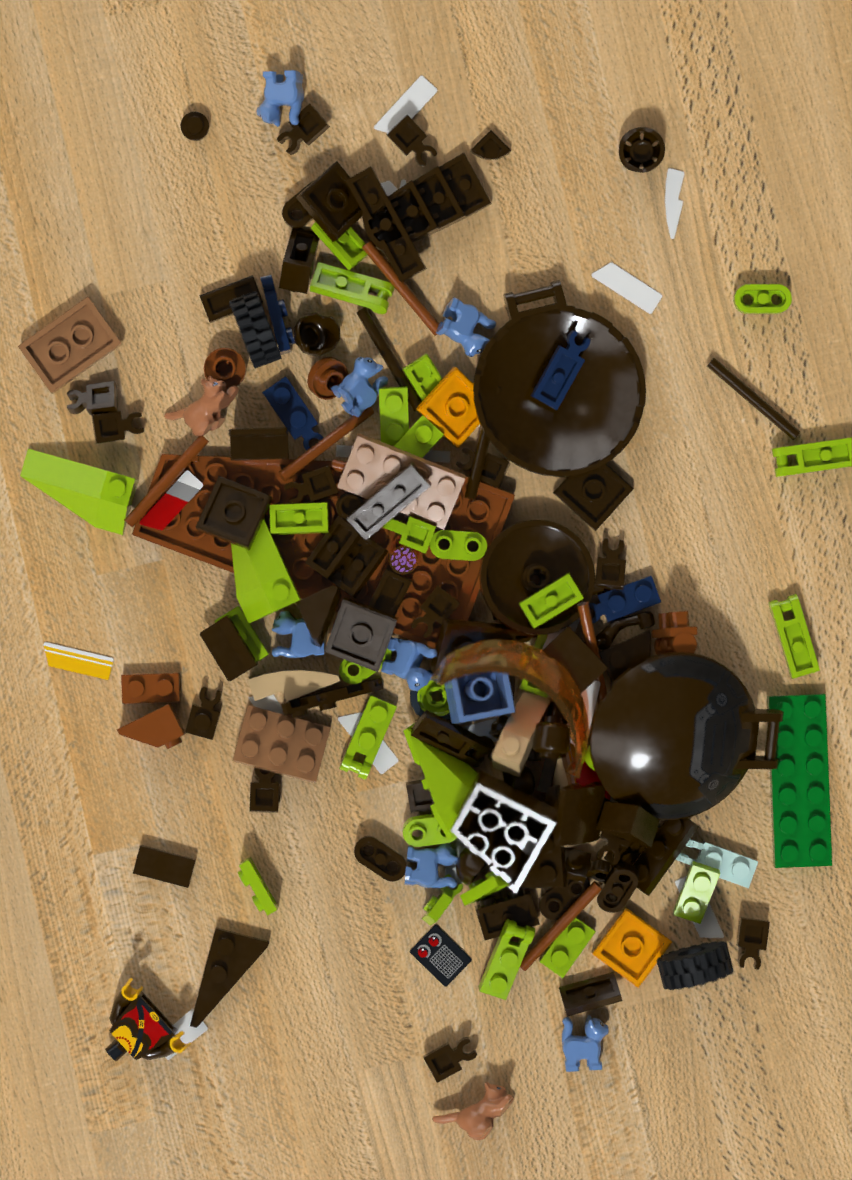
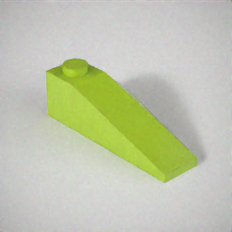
(87, 491)
(262, 577)
(444, 777)

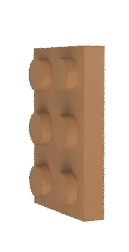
(70, 345)
(281, 744)

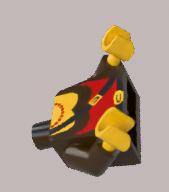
(141, 1028)

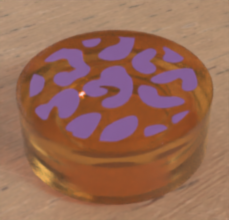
(403, 560)

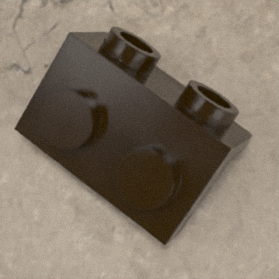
(515, 907)

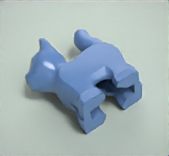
(281, 93)
(462, 326)
(356, 388)
(301, 642)
(408, 661)
(427, 862)
(583, 1047)

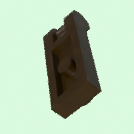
(452, 738)

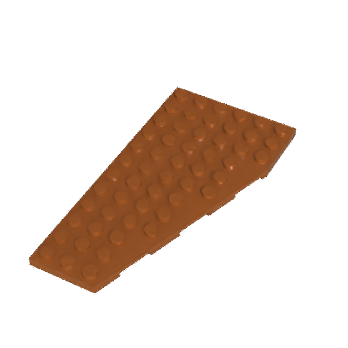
(456, 577)

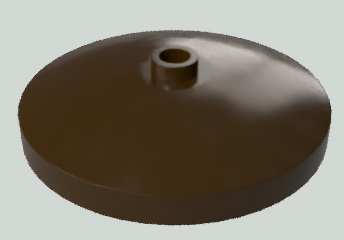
(531, 549)

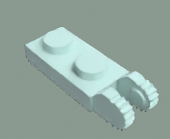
(732, 865)

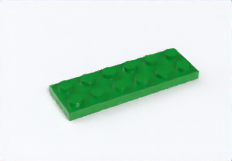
(801, 783)

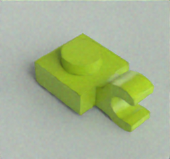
(413, 534)
(437, 905)

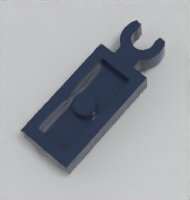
(277, 311)
(560, 372)
(292, 411)
(631, 599)

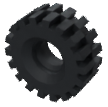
(255, 329)
(695, 965)

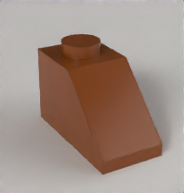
(156, 728)

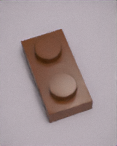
(150, 688)

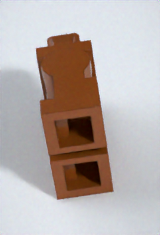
(674, 633)

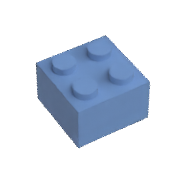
(479, 696)

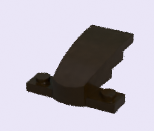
(416, 209)

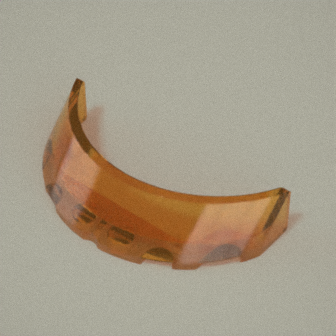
(533, 666)

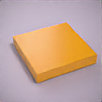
(452, 407)
(631, 947)

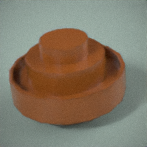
(225, 366)
(324, 375)

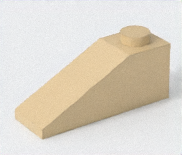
(518, 734)

